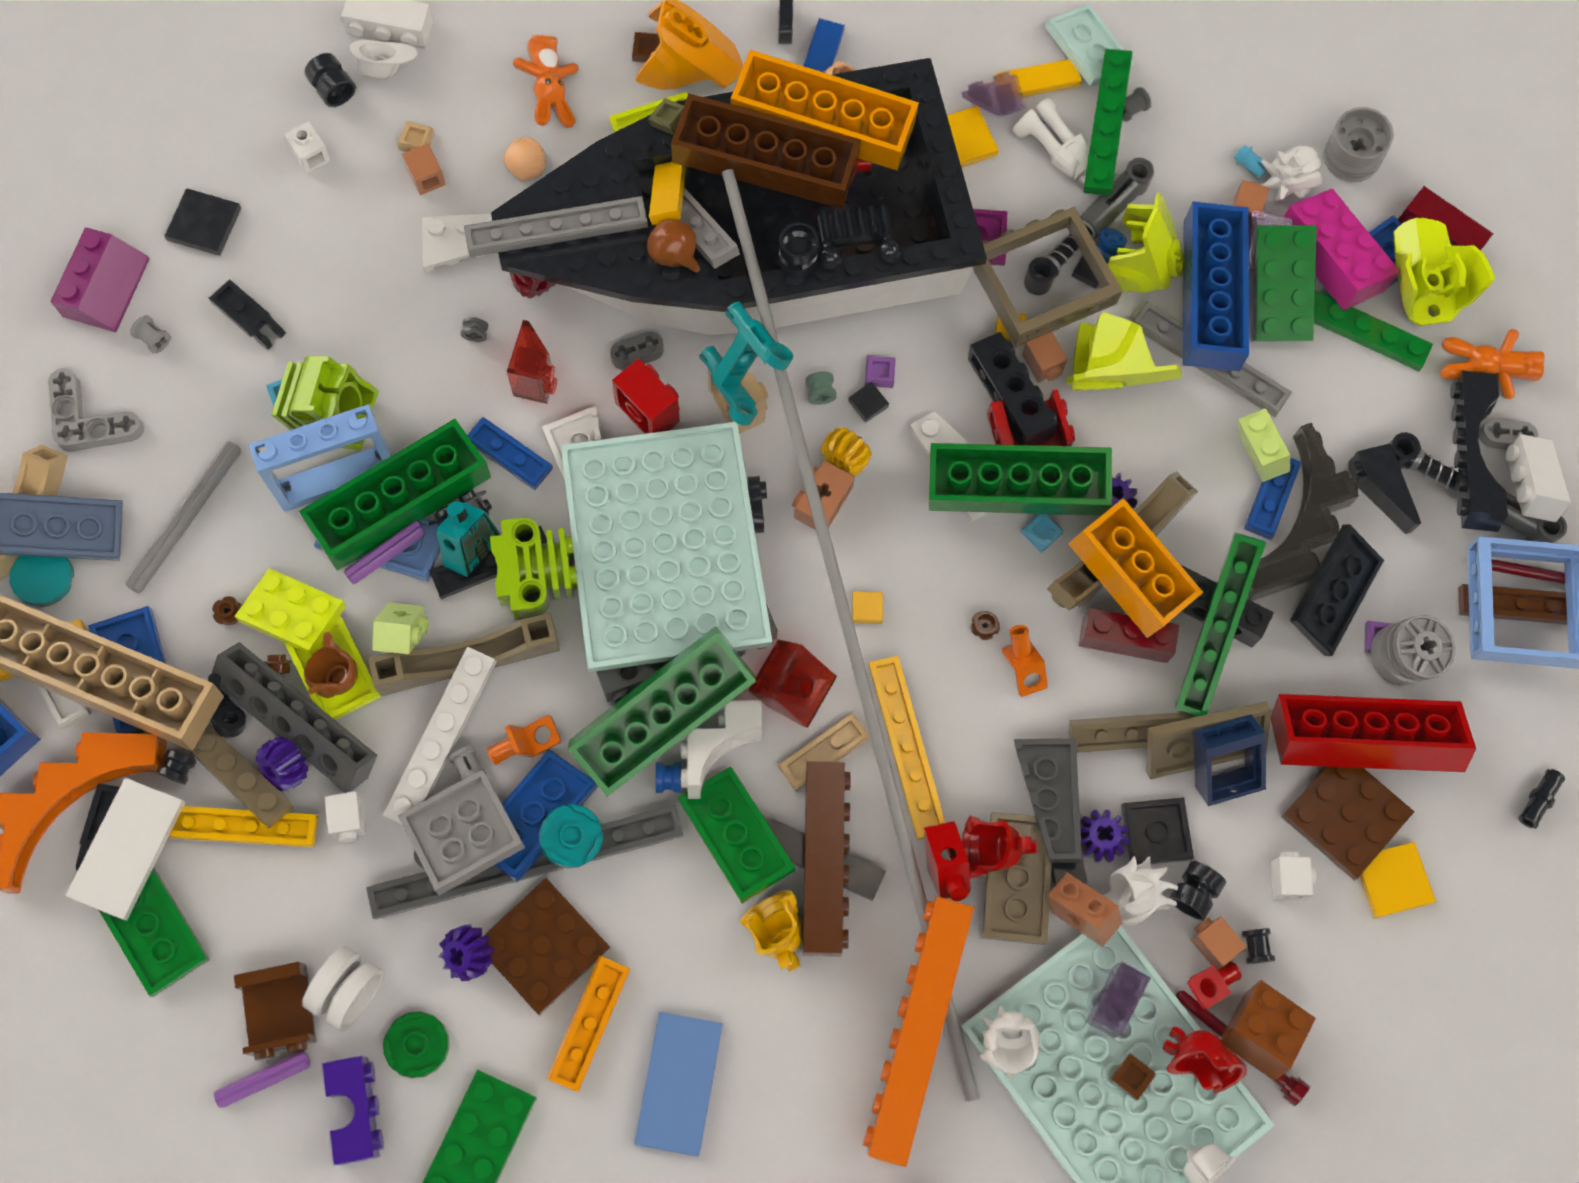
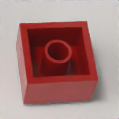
(646, 398)

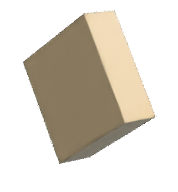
(414, 135)

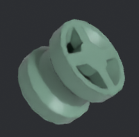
(820, 388)

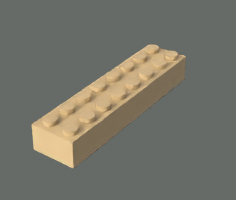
(105, 675)

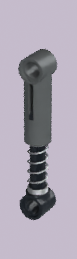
(1096, 218)
(1417, 459)

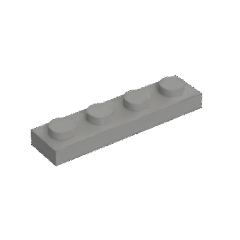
(710, 237)

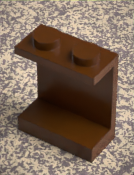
(275, 1010)

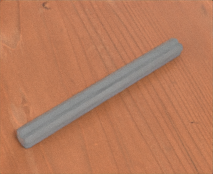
(183, 517)

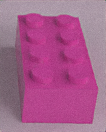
(1346, 254)

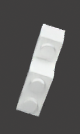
(737, 726)

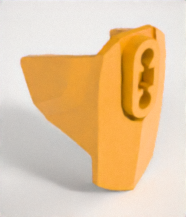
(688, 50)

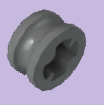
(474, 329)

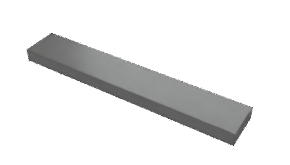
(555, 226)
(1247, 382)

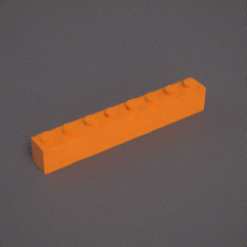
(919, 1031)

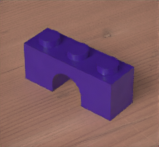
(360, 1138)

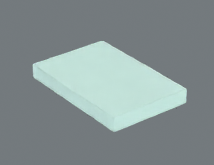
(1083, 40)

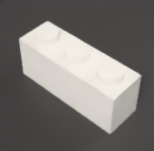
(389, 20)
(1537, 478)

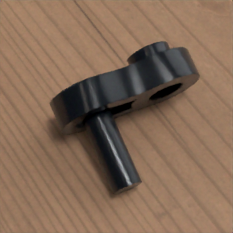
(757, 491)
(227, 713)

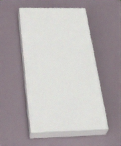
(125, 849)

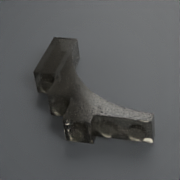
(1314, 527)

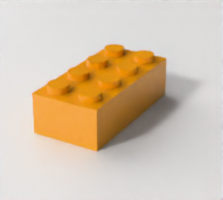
(1135, 568)

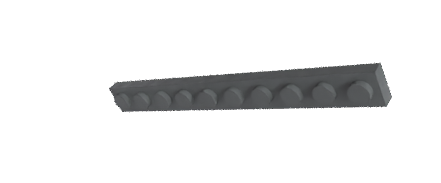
(618, 837)

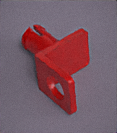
(1212, 983)

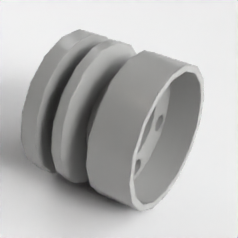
(1358, 144)
(1413, 650)

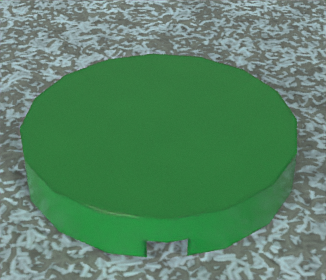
(416, 1044)

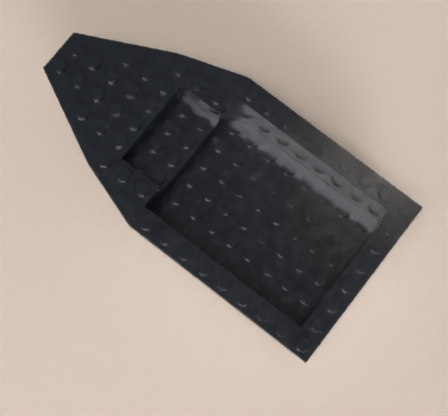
(924, 200)

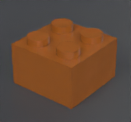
(1267, 1030)

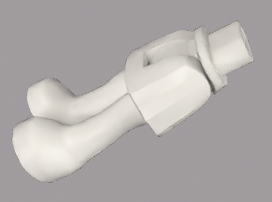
(1068, 158)

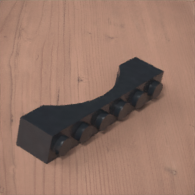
(1481, 497)

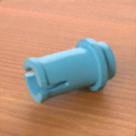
(1250, 161)

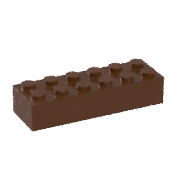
(765, 150)

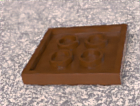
(1348, 817)
(544, 946)

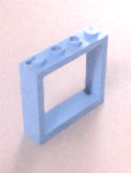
(312, 441)
(1481, 599)

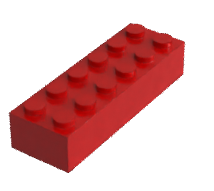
(1372, 733)

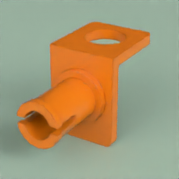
(1025, 660)
(523, 741)

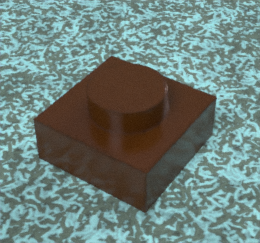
(644, 45)
(1132, 1076)

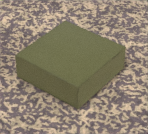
(666, 116)

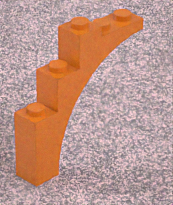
(58, 785)

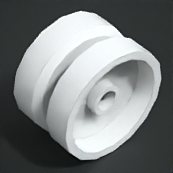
(342, 988)

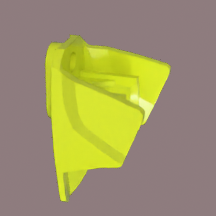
(1159, 259)
(1437, 272)
(1114, 357)

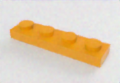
(588, 1024)

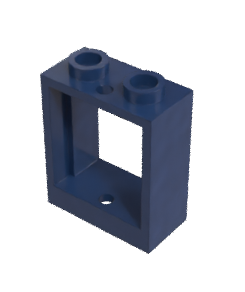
(1224, 739)

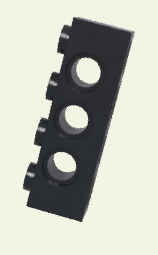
(999, 351)
(1253, 618)

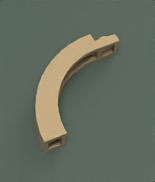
(38, 475)

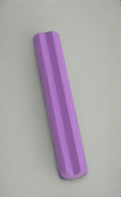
(384, 552)
(262, 1079)

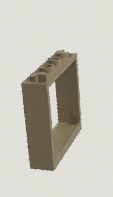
(1061, 316)

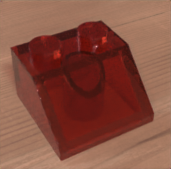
(531, 367)
(793, 682)

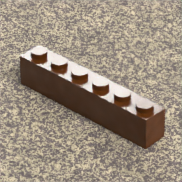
(824, 859)

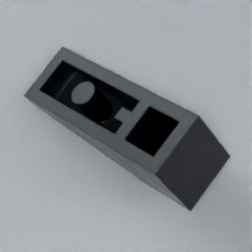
(1383, 483)

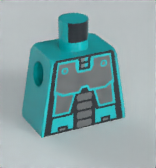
(465, 537)

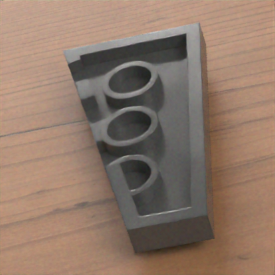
(1052, 784)

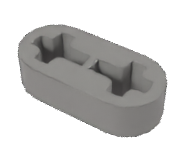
(1508, 432)

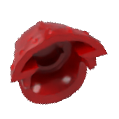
(993, 846)
(1205, 1058)

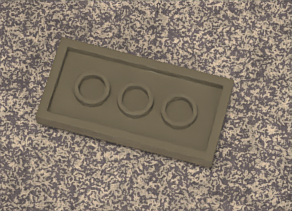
(1172, 744)
(1018, 897)

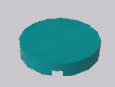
(41, 579)
(570, 836)

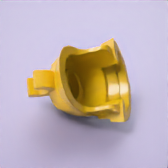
(776, 928)

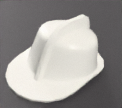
(381, 58)
(1206, 1163)

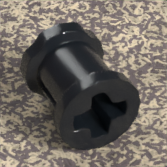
(1258, 946)

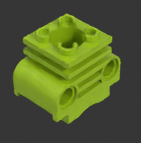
(319, 391)
(531, 566)

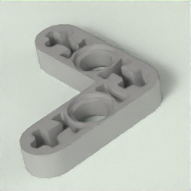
(75, 422)

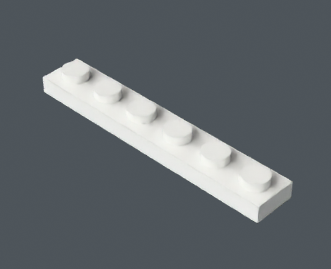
(441, 733)

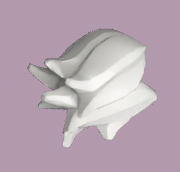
(1294, 172)
(1139, 891)
(1010, 1042)

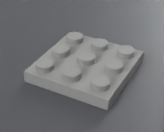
(461, 832)

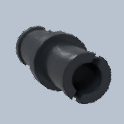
(1541, 798)

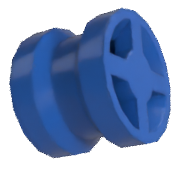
(1110, 242)
(668, 777)

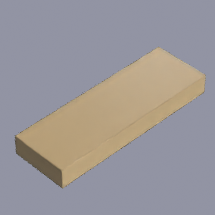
(827, 747)

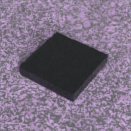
(203, 222)
(1158, 830)

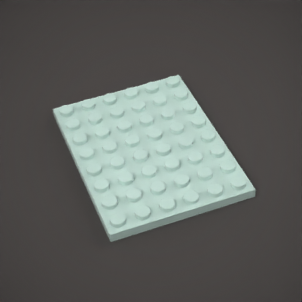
(663, 544)
(1068, 1093)

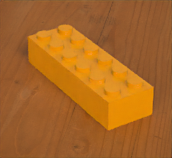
(828, 103)

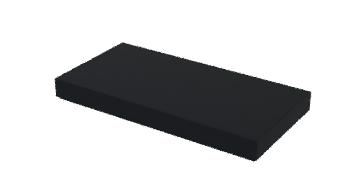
(1337, 590)

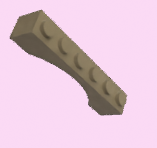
(421, 667)

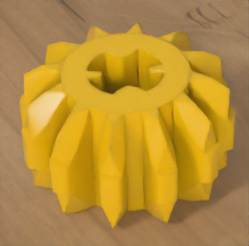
(846, 451)

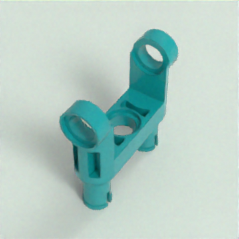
(730, 370)

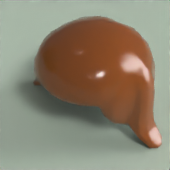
(673, 244)
(330, 670)

